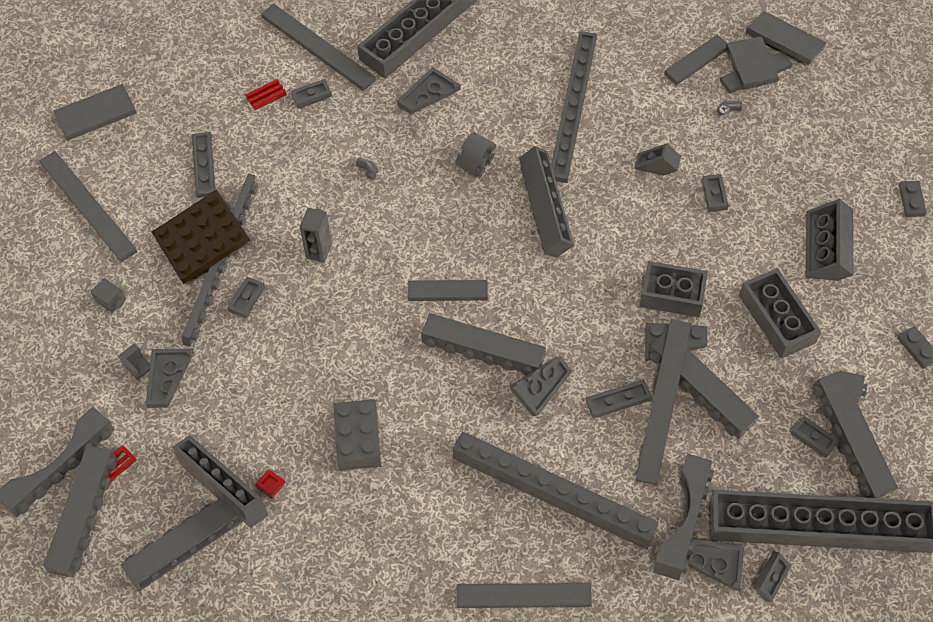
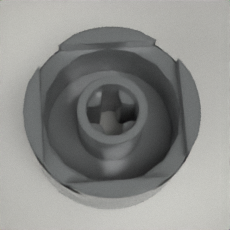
(475, 154)

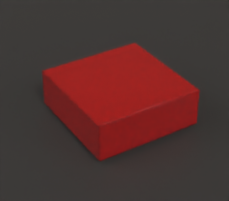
(270, 483)

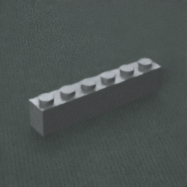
(546, 201)
(482, 344)
(709, 391)
(854, 435)
(220, 481)
(80, 512)
(179, 544)

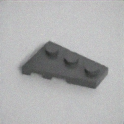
(428, 90)
(696, 340)
(165, 374)
(541, 385)
(718, 562)

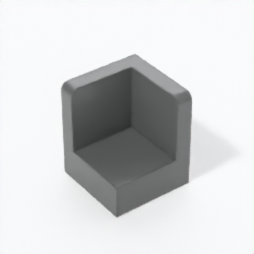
(134, 361)

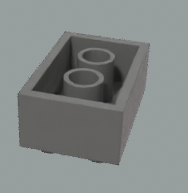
(674, 289)
(357, 434)

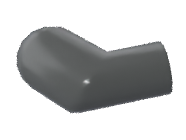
(727, 105)
(369, 166)

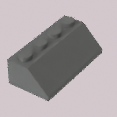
(830, 241)

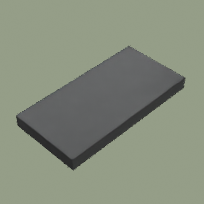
(786, 37)
(95, 112)

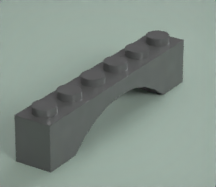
(23, 491)
(673, 551)

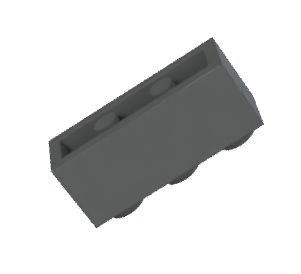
(316, 234)

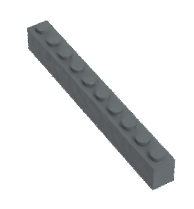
(555, 490)

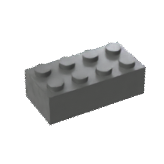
(779, 313)

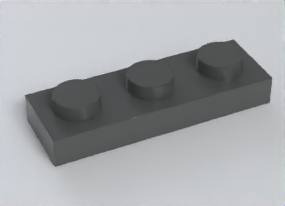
(618, 399)

